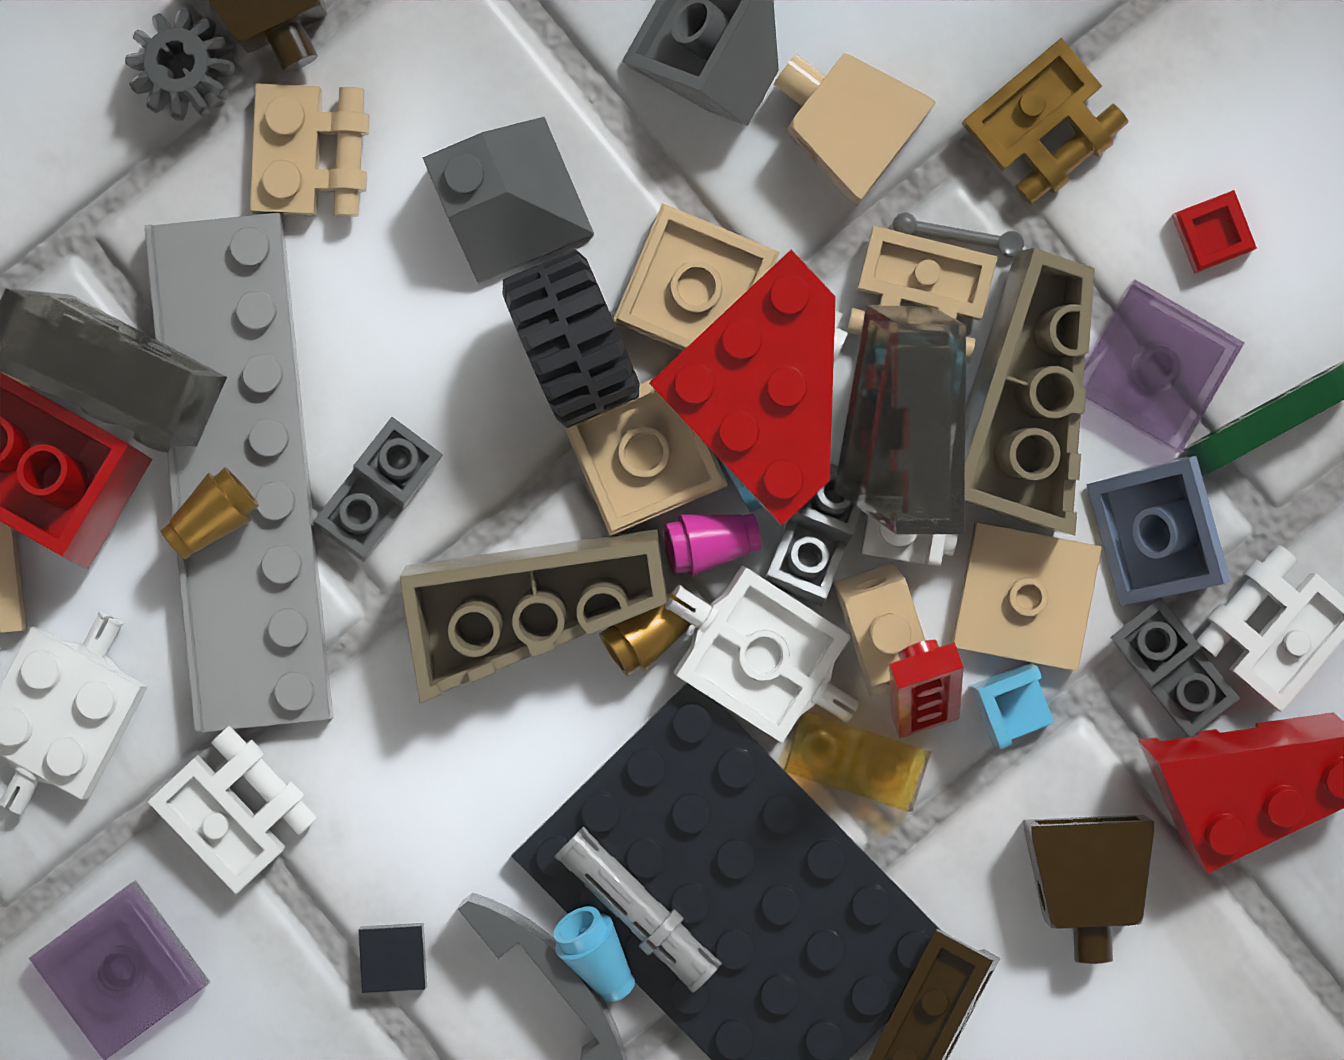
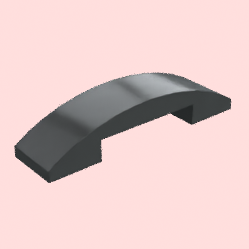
(504, 928)

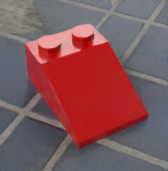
(61, 474)

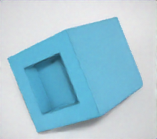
(1012, 704)

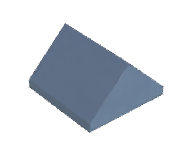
(1158, 531)

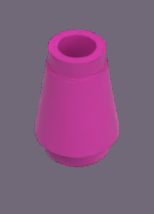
(708, 541)

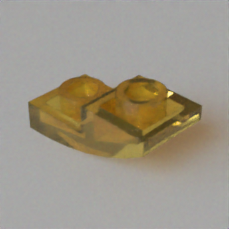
(857, 761)

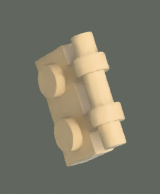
(288, 150)
(925, 275)

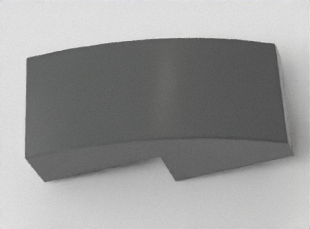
(377, 489)
(814, 544)
(1174, 668)

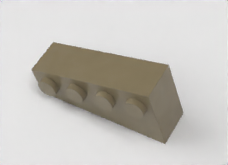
(1031, 394)
(520, 603)

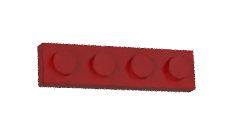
(925, 687)

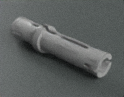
(647, 918)

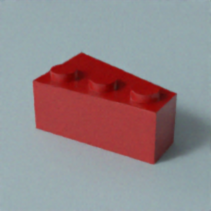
(1249, 784)

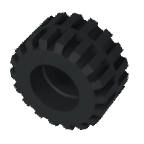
(570, 338)

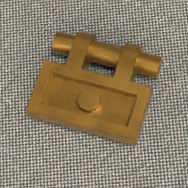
(1031, 107)

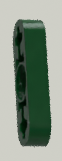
(1269, 420)

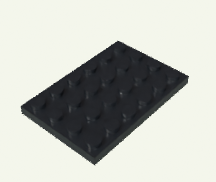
(763, 880)

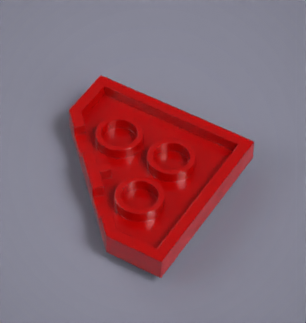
(764, 386)

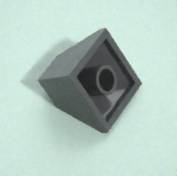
(710, 52)
(508, 197)

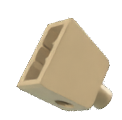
(851, 119)
(879, 620)

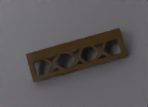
(936, 1001)

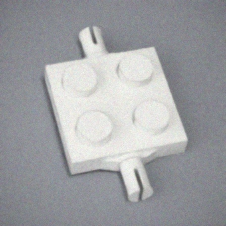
(762, 654)
(63, 712)

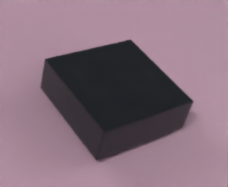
(392, 957)

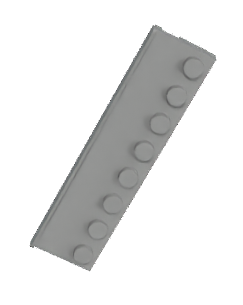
(257, 591)

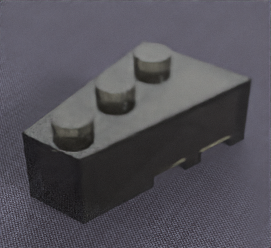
(106, 368)
(907, 422)

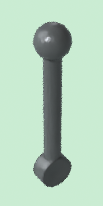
(1006, 243)

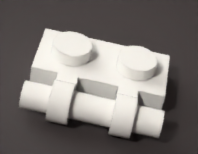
(1292, 642)
(219, 823)

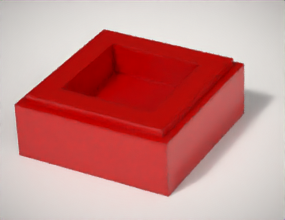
(1214, 231)

